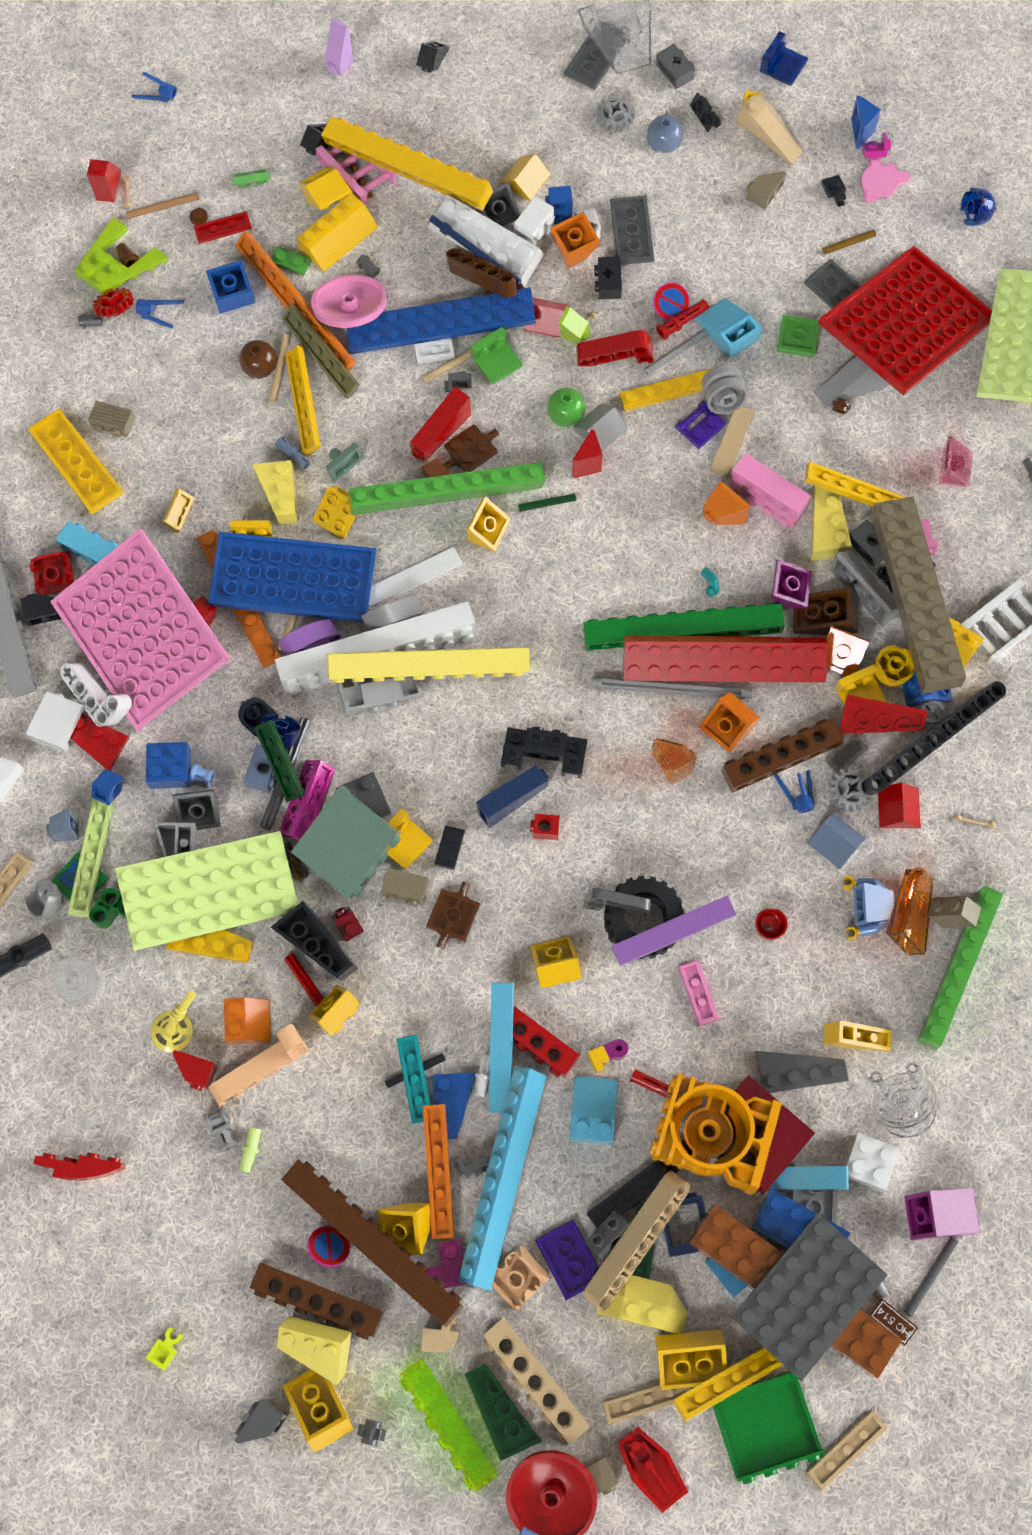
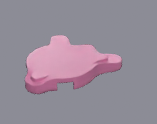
(881, 180)

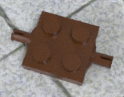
(470, 449)
(453, 915)

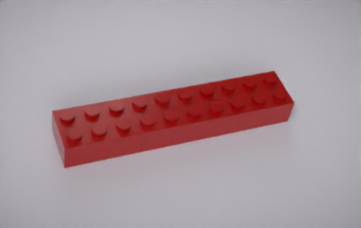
(725, 658)

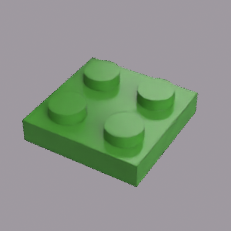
(798, 336)

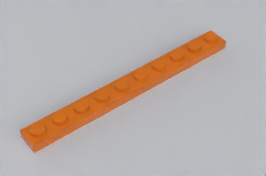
(286, 292)

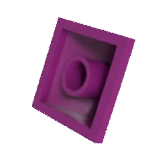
(791, 585)

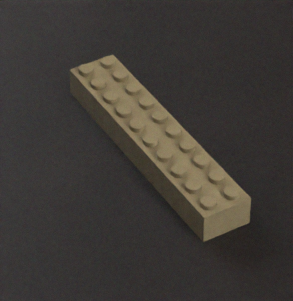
(918, 595)

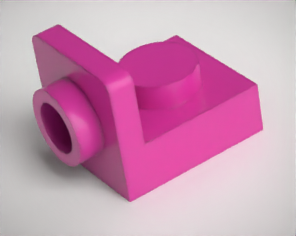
(877, 149)

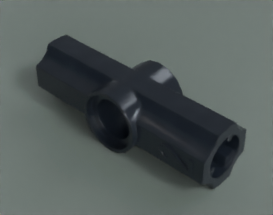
(31, 949)

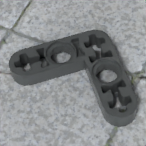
(598, 898)

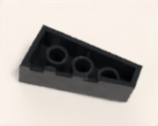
(315, 940)

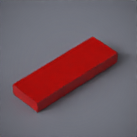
(222, 227)

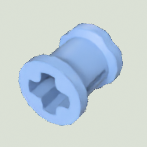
(202, 775)

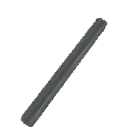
(277, 795)

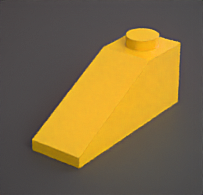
(856, 1036)

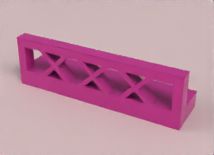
(309, 804)

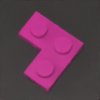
(451, 1261)

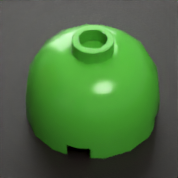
(566, 407)

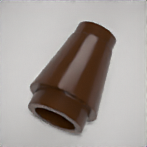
(126, 255)

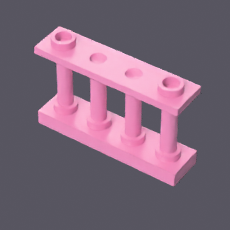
(327, 159)

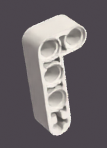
(102, 708)

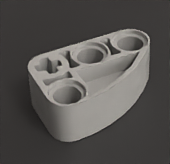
(392, 613)

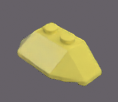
(648, 1305)

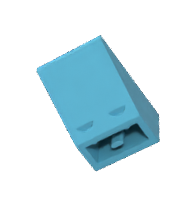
(729, 327)

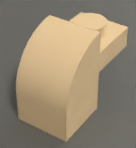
(439, 1340)

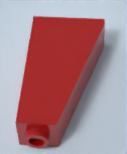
(441, 424)

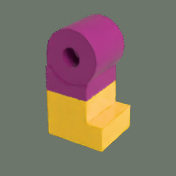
(611, 1051)

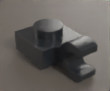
(835, 188)

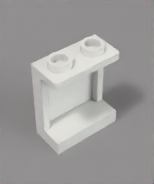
(55, 721)

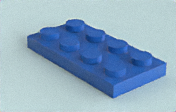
(784, 1219)

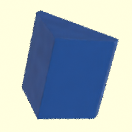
(864, 120)

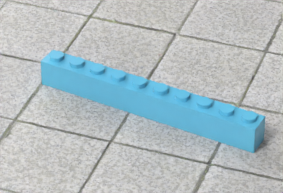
(502, 1178)

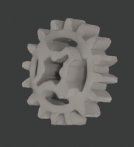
(618, 111)
(857, 795)

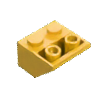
(324, 188)

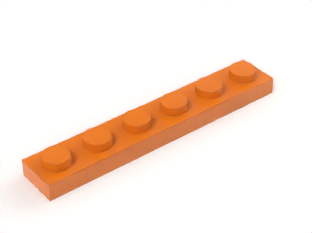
(438, 1171)

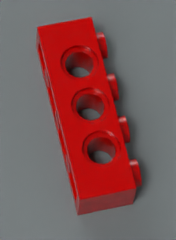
(567, 1058)

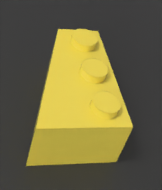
(316, 1346)

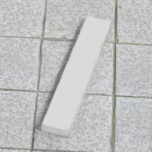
(414, 576)

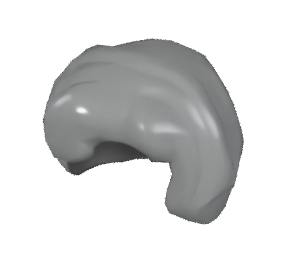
(45, 899)

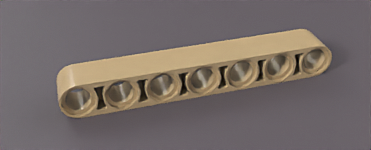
(636, 1241)

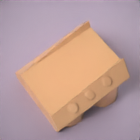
(519, 1277)

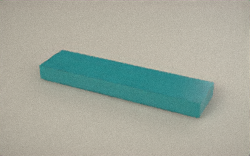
(413, 1076)

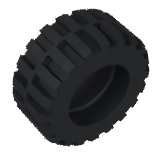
(645, 888)

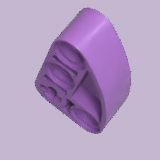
(309, 636)

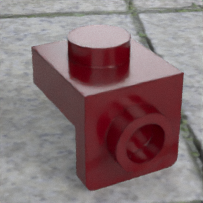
(347, 923)

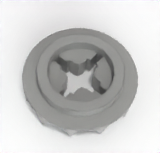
(940, 714)

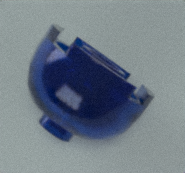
(978, 203)
(287, 728)

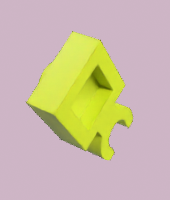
(163, 1351)

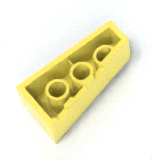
(828, 525)

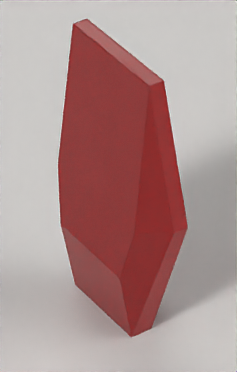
(651, 1469)

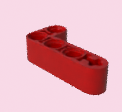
(616, 348)

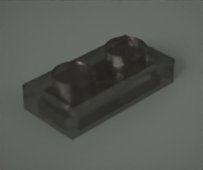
(846, 754)

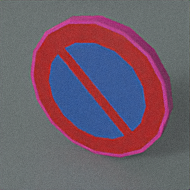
(670, 300)
(328, 1247)

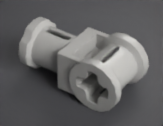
(219, 1125)

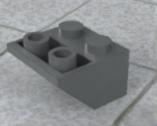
(264, 1422)

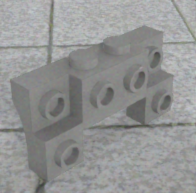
(376, 693)

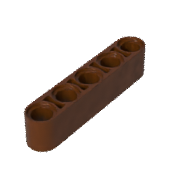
(481, 272)

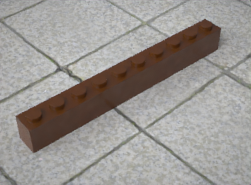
(372, 1243)

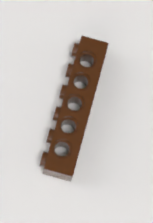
(738, 780)
(266, 1274)

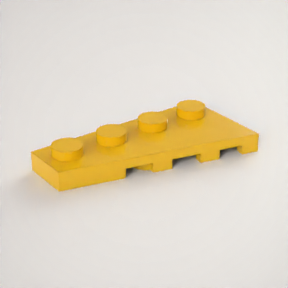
(216, 945)

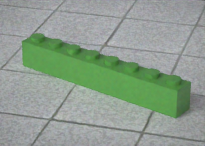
(959, 970)

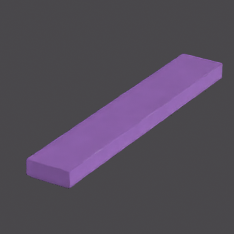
(673, 930)

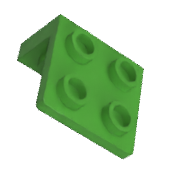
(495, 356)

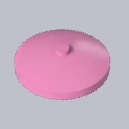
(348, 301)

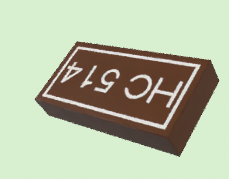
(893, 1321)

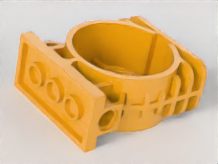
(687, 1095)

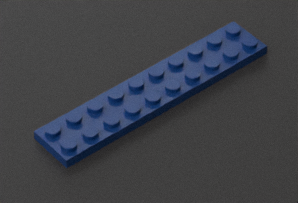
(443, 321)

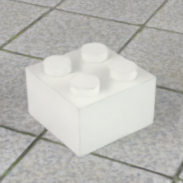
(535, 222)
(871, 1162)

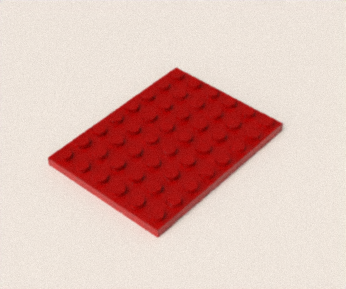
(907, 320)

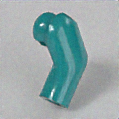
(713, 588)

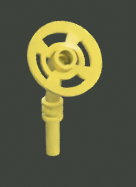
(173, 1027)

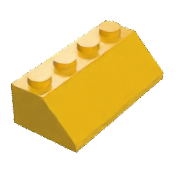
(337, 232)

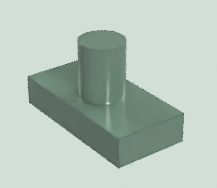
(343, 461)

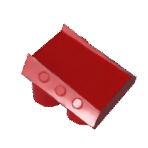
(52, 572)

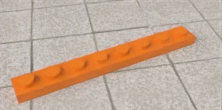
(248, 619)

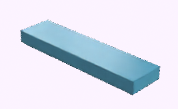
(813, 1178)

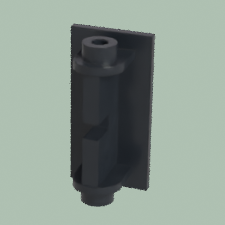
(702, 109)

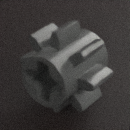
(371, 1432)

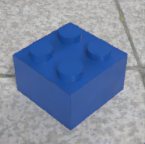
(230, 286)
(168, 765)

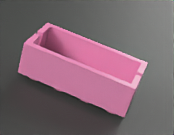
(769, 491)

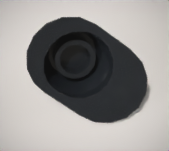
(252, 712)

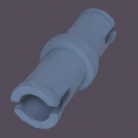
(292, 453)

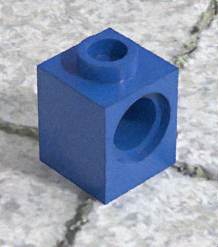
(107, 787)

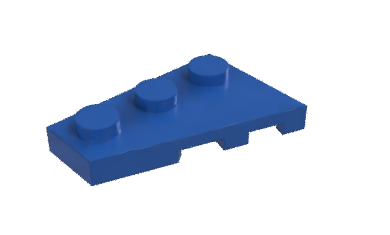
(453, 1092)

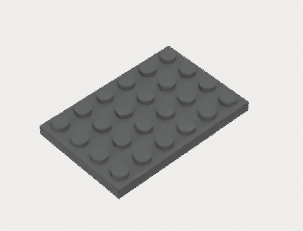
(809, 1296)

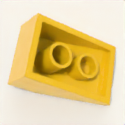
(966, 641)
(317, 1409)

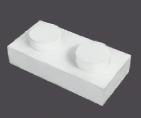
(434, 351)

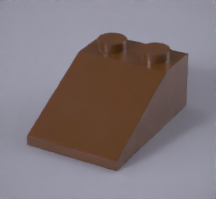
(826, 610)

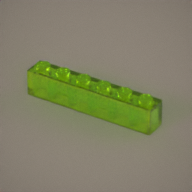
(449, 1426)

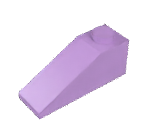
(338, 50)

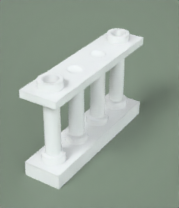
(1001, 604)

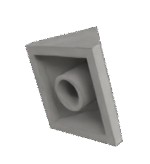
(605, 422)

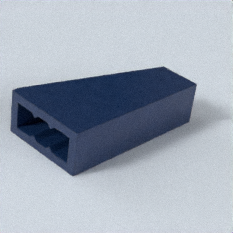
(511, 796)

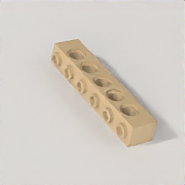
(577, 1423)

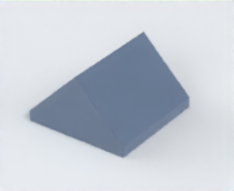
(836, 840)

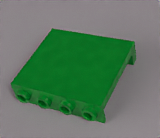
(767, 1428)

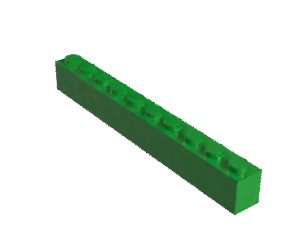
(712, 622)

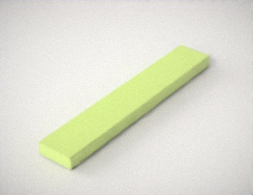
(90, 859)

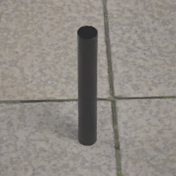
(426, 1065)

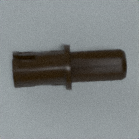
(295, 863)

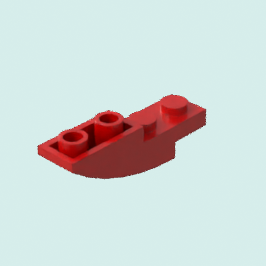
(87, 1168)

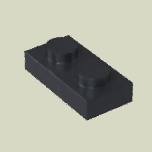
(449, 847)

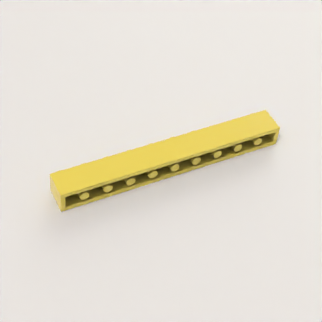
(427, 663)

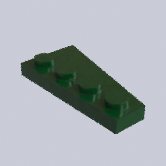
(503, 1420)

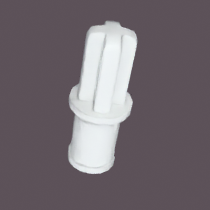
(482, 1078)

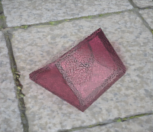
(955, 464)

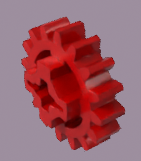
(113, 302)

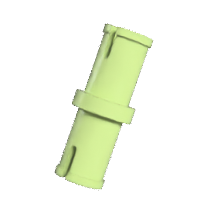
(250, 1150)

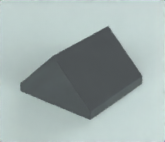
(501, 206)
(198, 808)

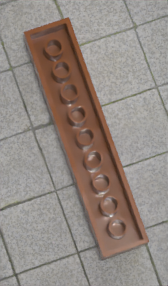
(751, 1258)

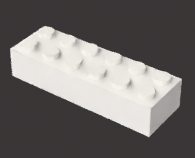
(493, 239)

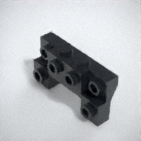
(546, 745)

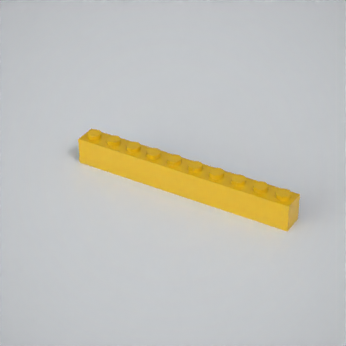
(407, 163)

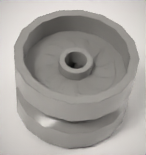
(724, 389)

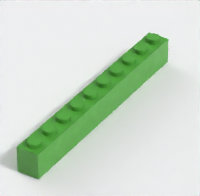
(446, 488)

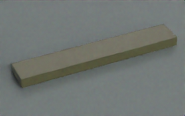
(320, 351)

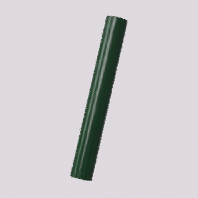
(547, 502)

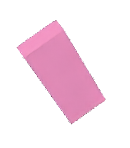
(698, 993)

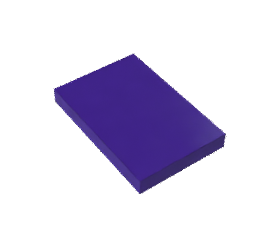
(568, 1258)

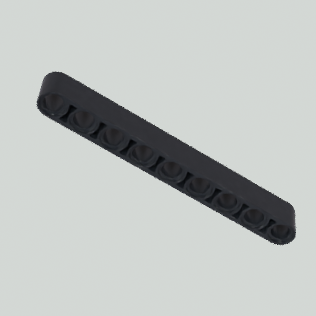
(926, 741)

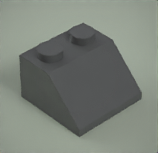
(369, 793)

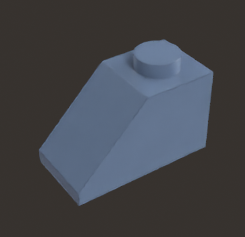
(63, 827)

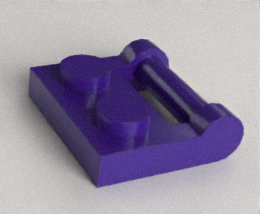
(705, 429)

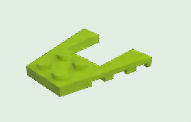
(104, 271)

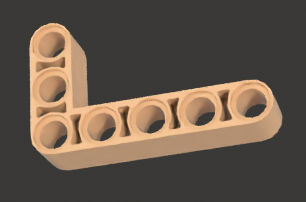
(262, 1065)

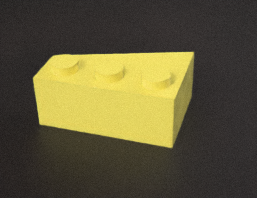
(279, 488)

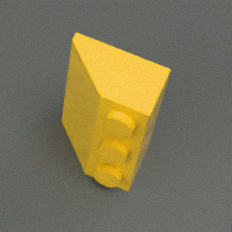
(690, 1358)

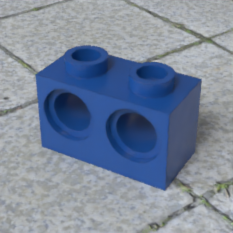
(562, 201)

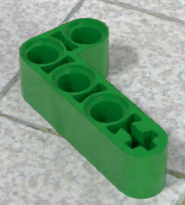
(110, 910)

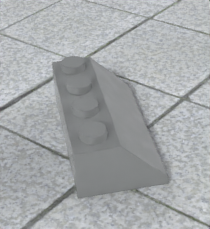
(870, 591)

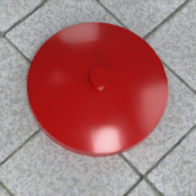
(552, 1494)

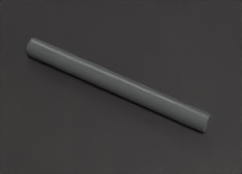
(931, 1276)

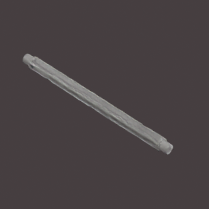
(666, 687)

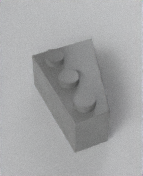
(176, 837)

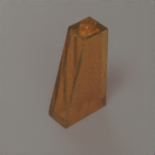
(909, 917)

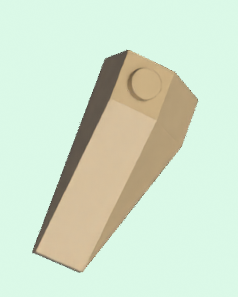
(765, 123)

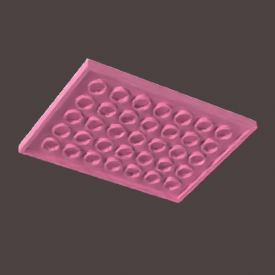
(140, 629)

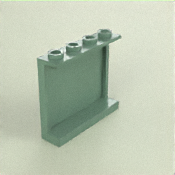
(346, 843)

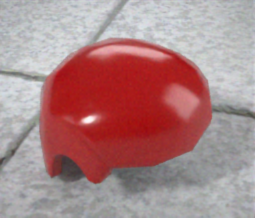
(768, 918)

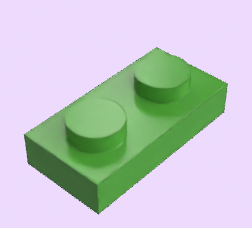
(245, 178)
(291, 260)

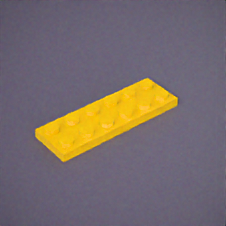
(75, 461)

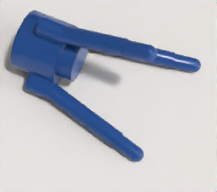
(165, 89)
(147, 307)
(805, 801)

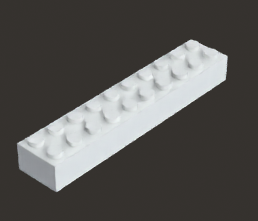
(423, 632)

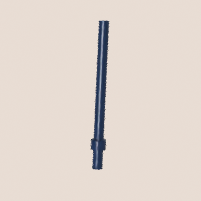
(446, 229)

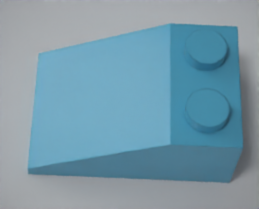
(593, 1110)

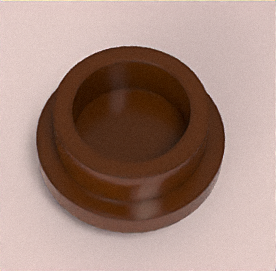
(198, 216)
(841, 406)

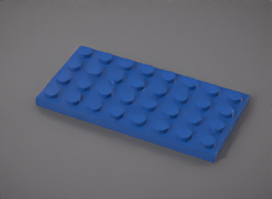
(292, 577)

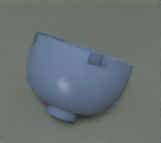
(665, 133)

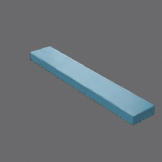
(500, 1044)

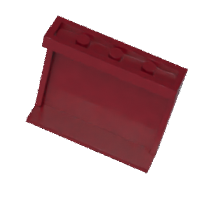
(787, 1140)

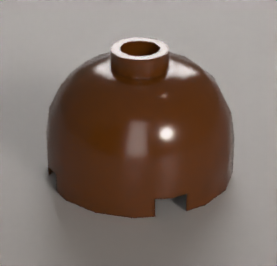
(257, 359)

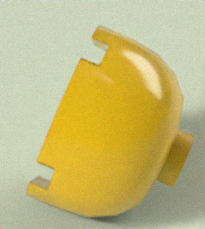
(894, 666)

